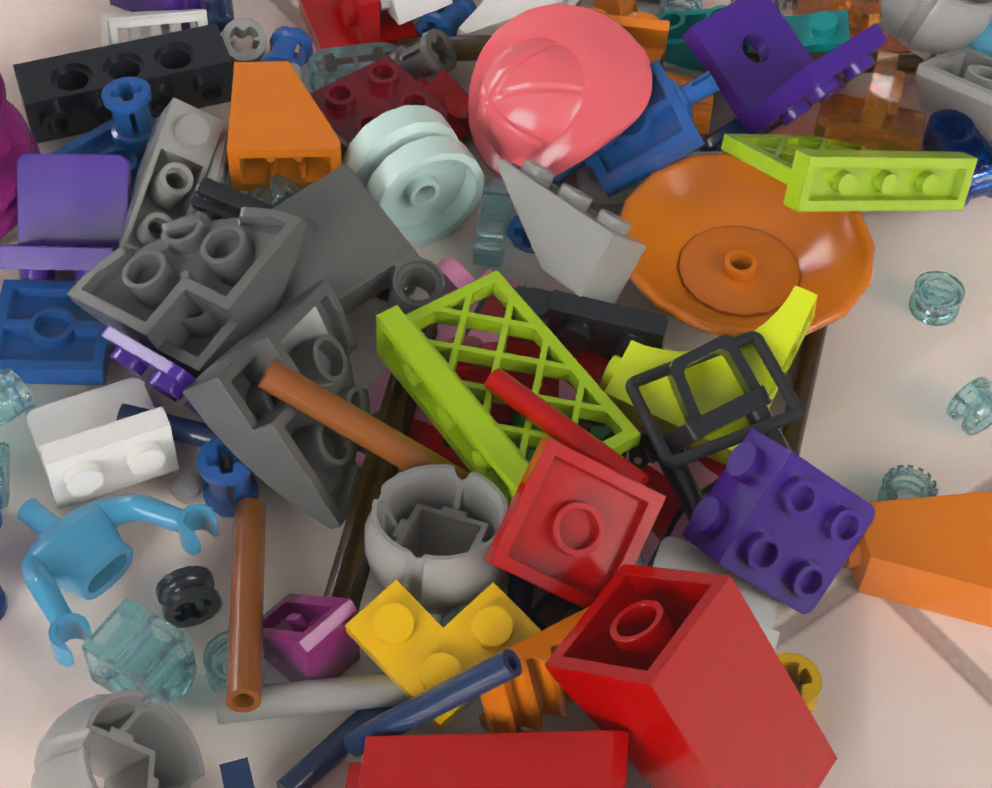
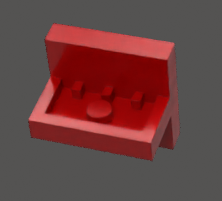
(351, 23)
(573, 524)

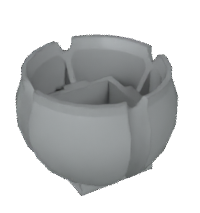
(935, 25)
(446, 522)
(121, 742)

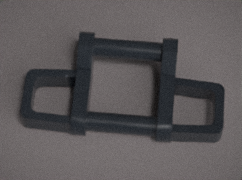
(749, 405)

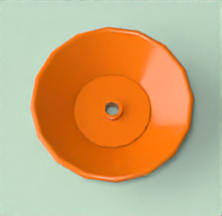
(731, 251)

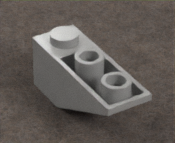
(170, 171)
(570, 240)

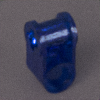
(956, 132)

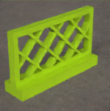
(851, 177)
(455, 403)

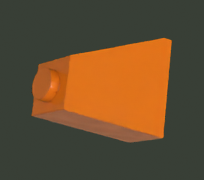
(276, 128)
(930, 555)

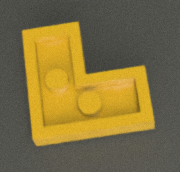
(422, 652)

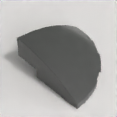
(196, 284)
(273, 439)

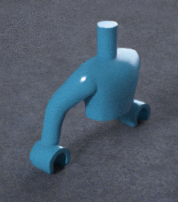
(89, 556)

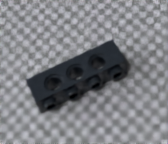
(65, 90)

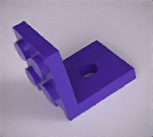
(786, 72)

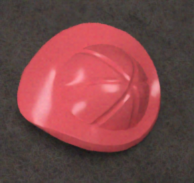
(556, 87)

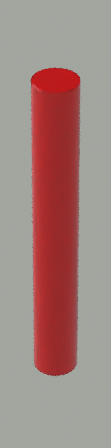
(559, 425)

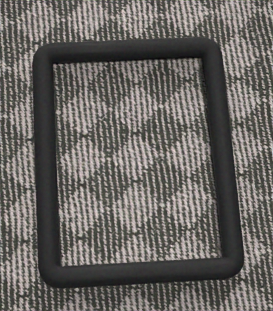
(794, 414)

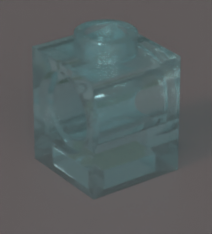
(141, 653)

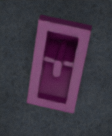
(309, 637)

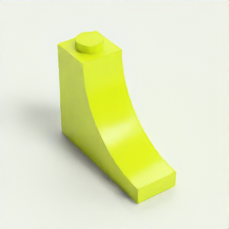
(712, 380)

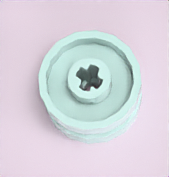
(417, 172)

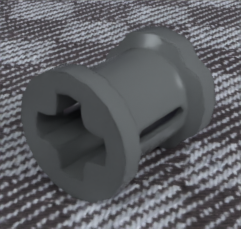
(425, 55)

